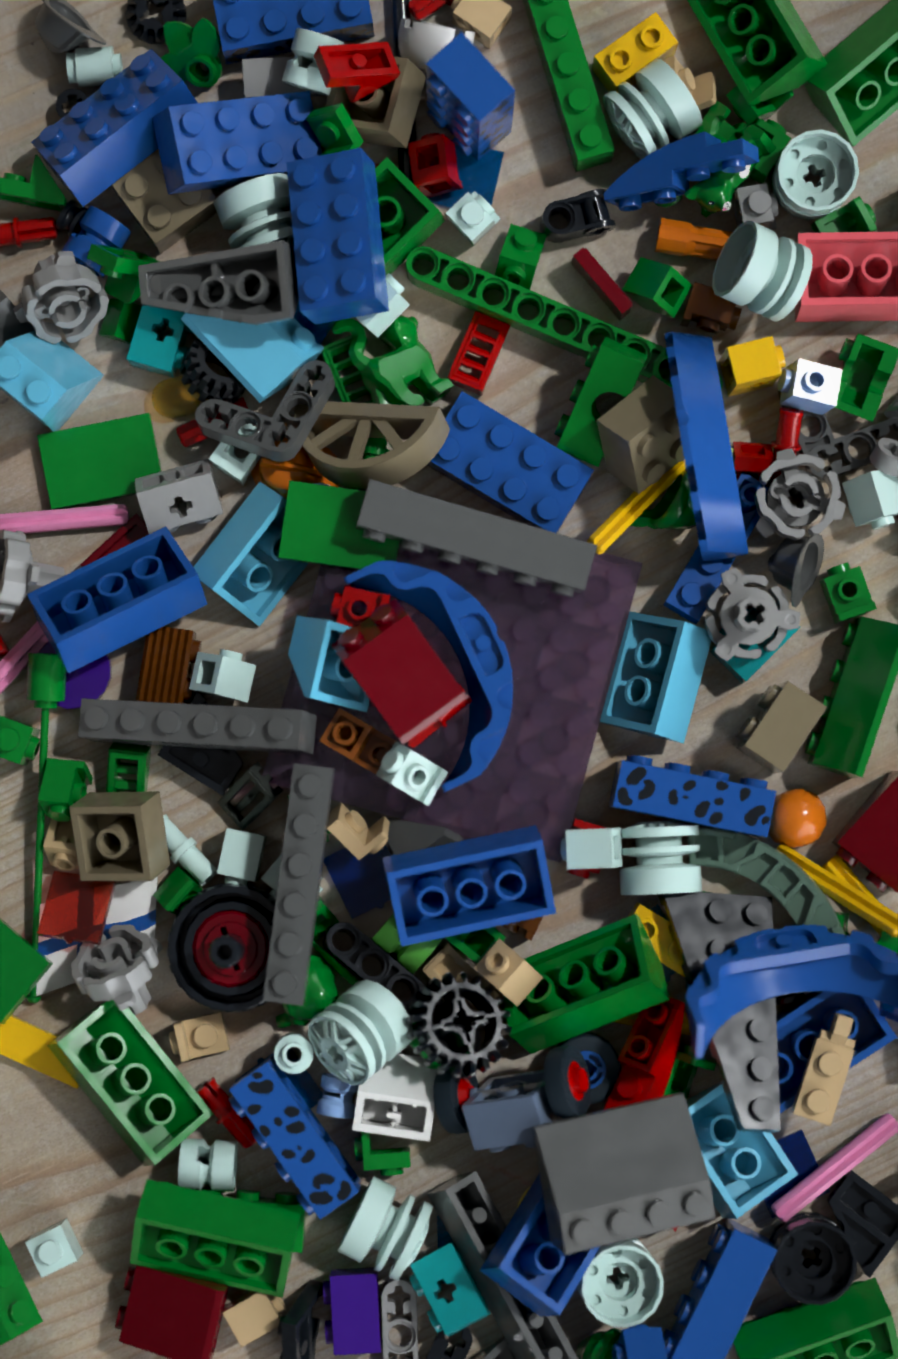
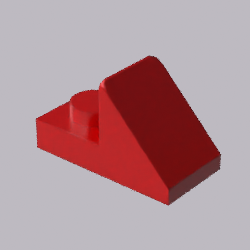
(357, 67)

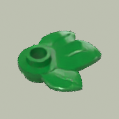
(190, 47)

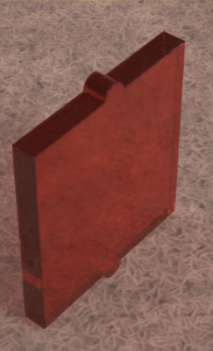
(76, 909)

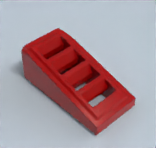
(467, 381)

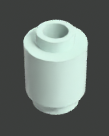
(92, 65)
(293, 1040)

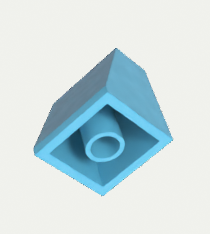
(45, 378)

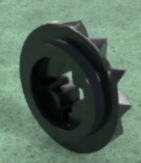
(150, 29)

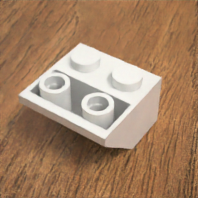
(397, 1100)

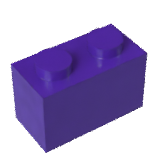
(354, 1311)

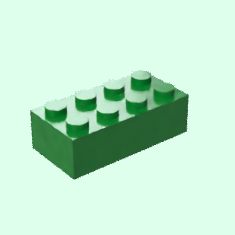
(405, 215)

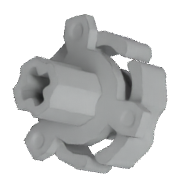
(62, 295)
(780, 513)
(19, 572)
(734, 610)
(121, 970)

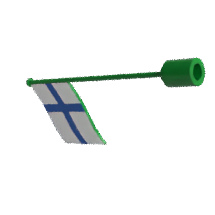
(131, 901)

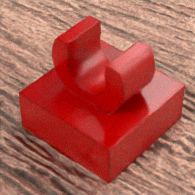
(752, 457)

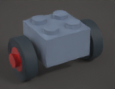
(510, 1105)

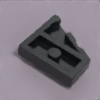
(210, 766)
(866, 1219)
(298, 1327)

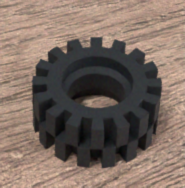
(204, 380)

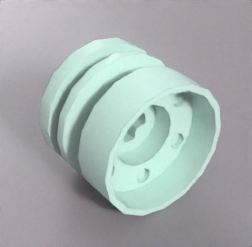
(658, 107)
(824, 155)
(257, 211)
(762, 271)
(660, 859)
(359, 1032)
(386, 1228)
(635, 1291)

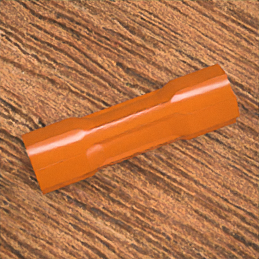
(686, 239)

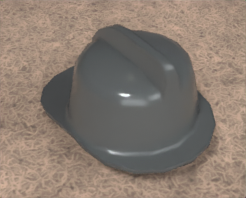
(63, 27)
(797, 565)

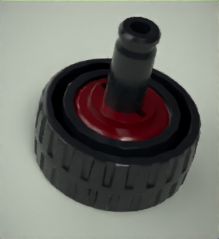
(223, 946)

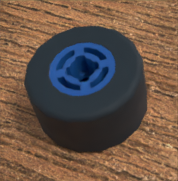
(600, 1059)

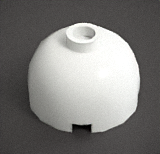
(425, 40)

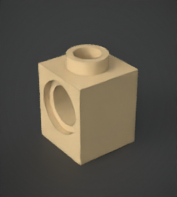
(483, 17)
(508, 972)
(253, 1315)

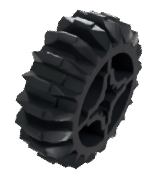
(457, 1010)

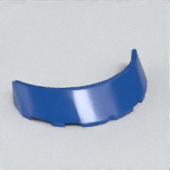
(706, 446)
(475, 643)
(785, 963)

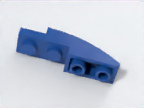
(669, 169)
(702, 578)

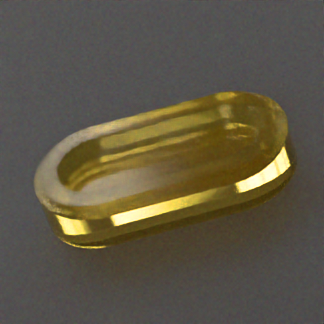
(173, 400)

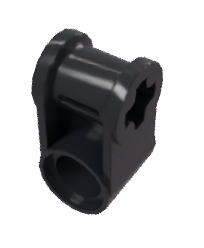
(585, 215)

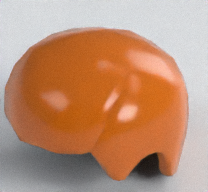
(797, 818)

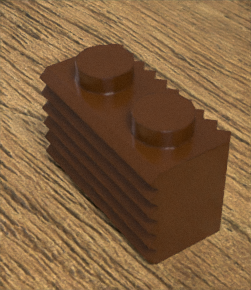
(167, 666)

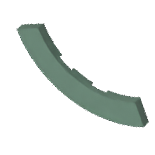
(770, 870)

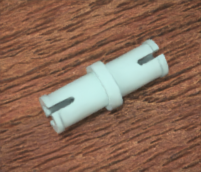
(187, 854)

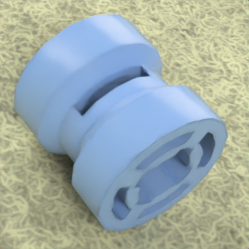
(339, 1104)

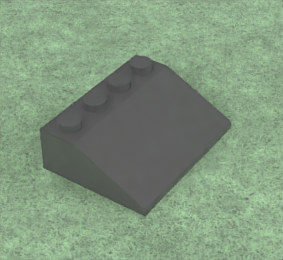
(622, 1173)

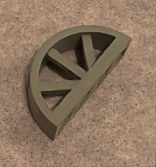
(420, 426)

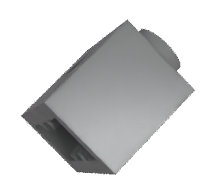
(191, 481)

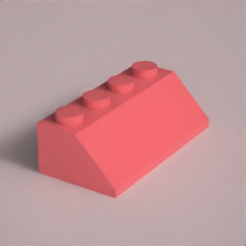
(850, 277)

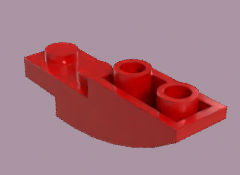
(648, 1054)

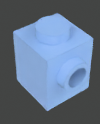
(809, 386)

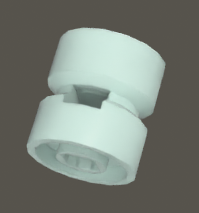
(302, 70)
(208, 1164)

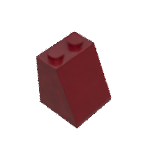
(398, 670)
(872, 836)
(171, 1314)

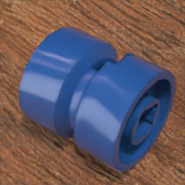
(97, 229)

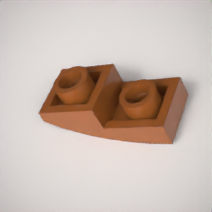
(357, 740)

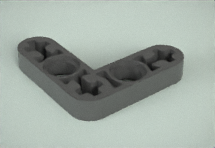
(271, 428)
(825, 443)

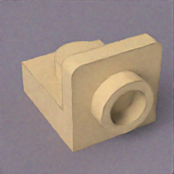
(701, 87)
(353, 832)
(60, 846)
(199, 1036)

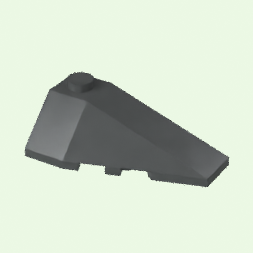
(235, 284)

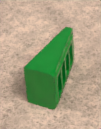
(334, 349)
(133, 752)

